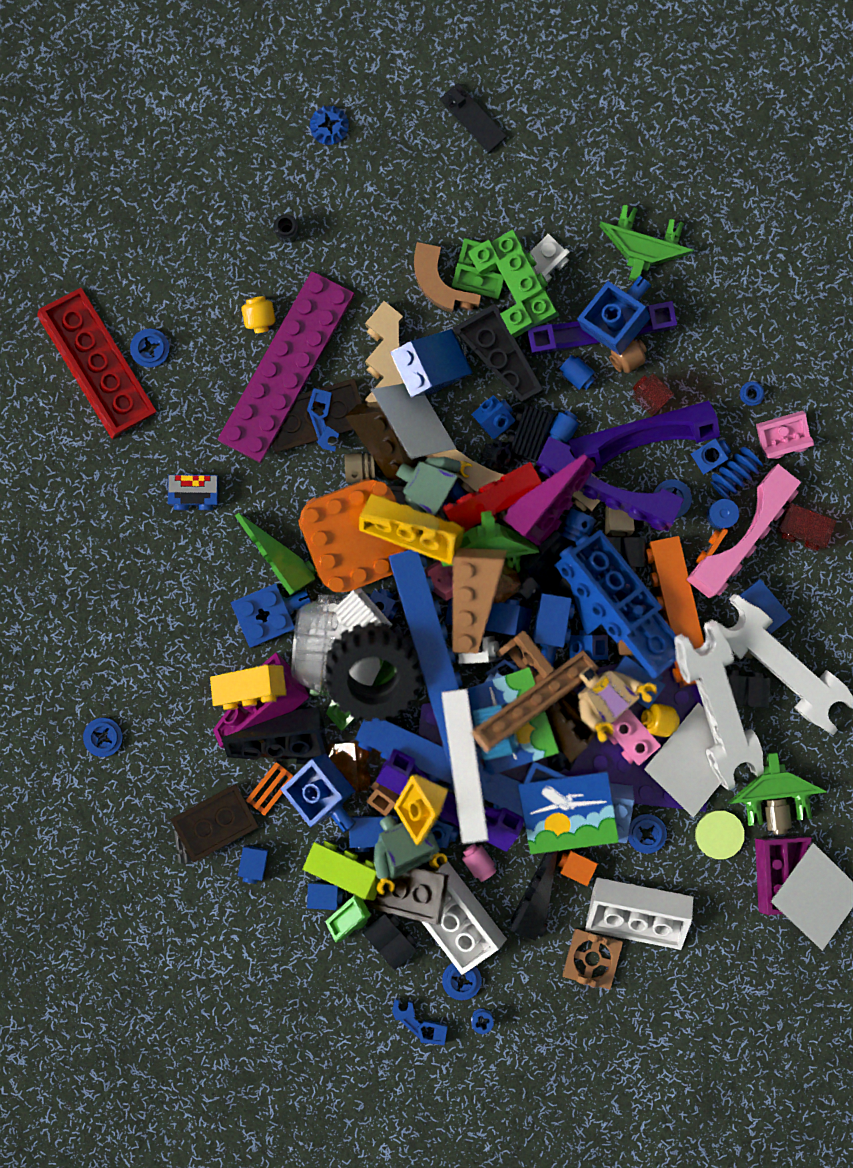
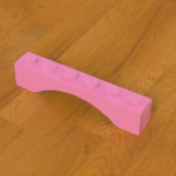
(772, 494)

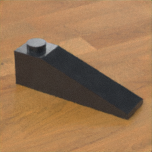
(533, 907)

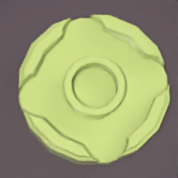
(719, 834)

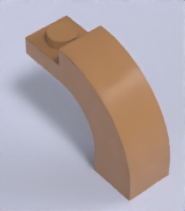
(431, 285)

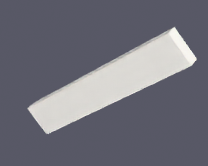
(464, 766)

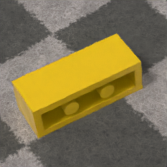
(248, 687)

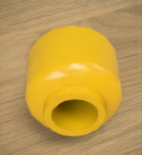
(258, 314)
(660, 720)

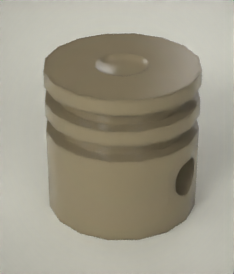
(359, 467)

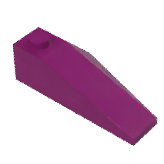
(539, 510)
(249, 716)

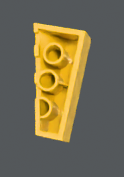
(411, 528)

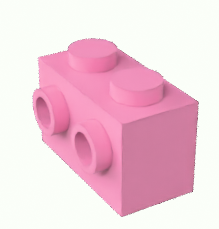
(633, 738)

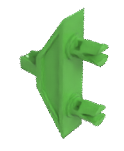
(642, 249)
(497, 537)
(775, 784)

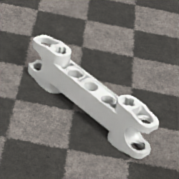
(707, 668)
(815, 692)

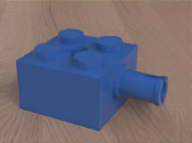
(627, 314)
(271, 601)
(551, 624)
(320, 793)

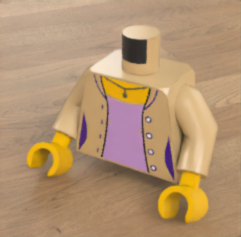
(608, 698)

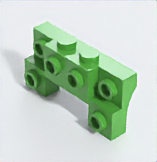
(522, 279)

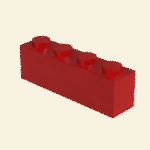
(492, 497)

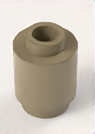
(778, 816)

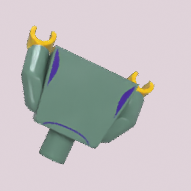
(431, 482)
(399, 853)

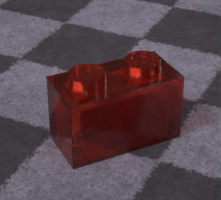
(651, 394)
(806, 527)

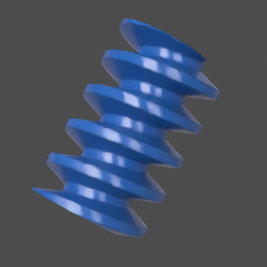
(735, 472)

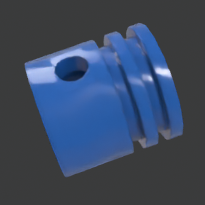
(722, 514)
(577, 525)

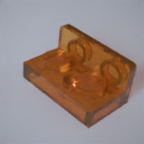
(352, 763)

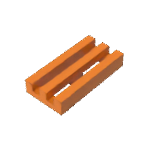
(257, 805)

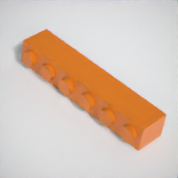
(674, 594)

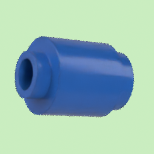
(578, 372)
(563, 427)

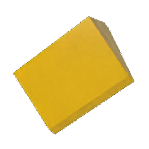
(420, 806)

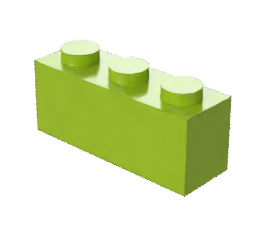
(342, 869)

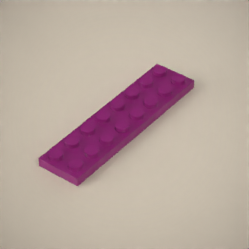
(286, 367)

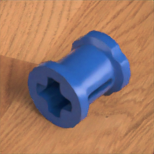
(478, 1027)

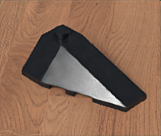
(288, 736)

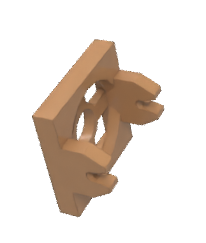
(523, 659)
(604, 980)

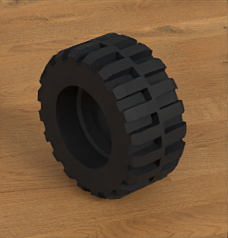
(380, 699)

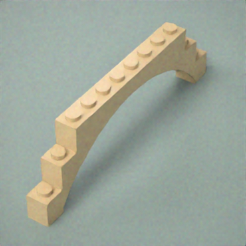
(385, 326)

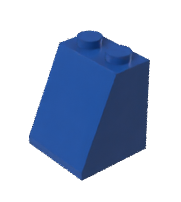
(431, 363)

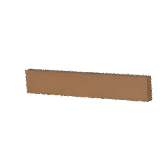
(532, 702)

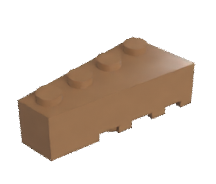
(474, 590)

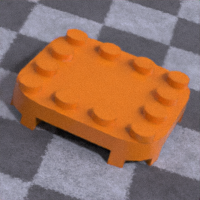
(339, 550)

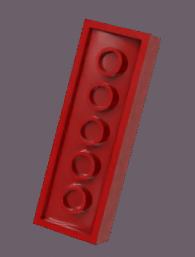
(96, 362)

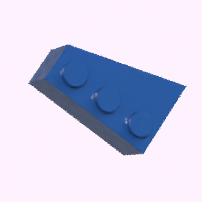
(503, 618)

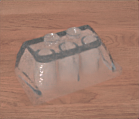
(313, 635)

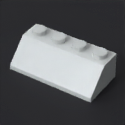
(639, 913)
(466, 928)

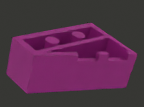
(774, 863)

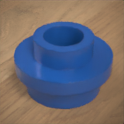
(759, 393)

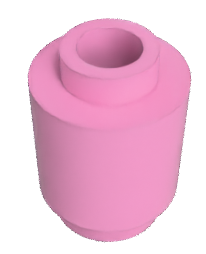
(479, 862)

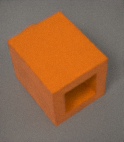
(577, 867)

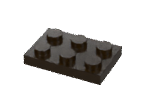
(214, 823)

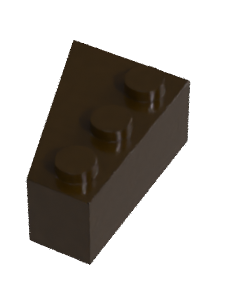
(380, 438)
(567, 726)

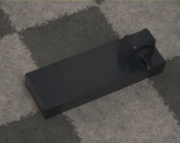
(472, 118)

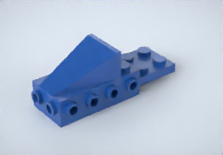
(615, 597)

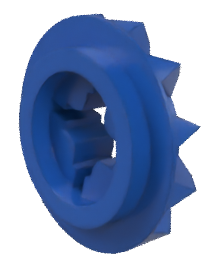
(339, 129)
(139, 343)
(681, 490)
(91, 739)
(648, 845)
(467, 990)

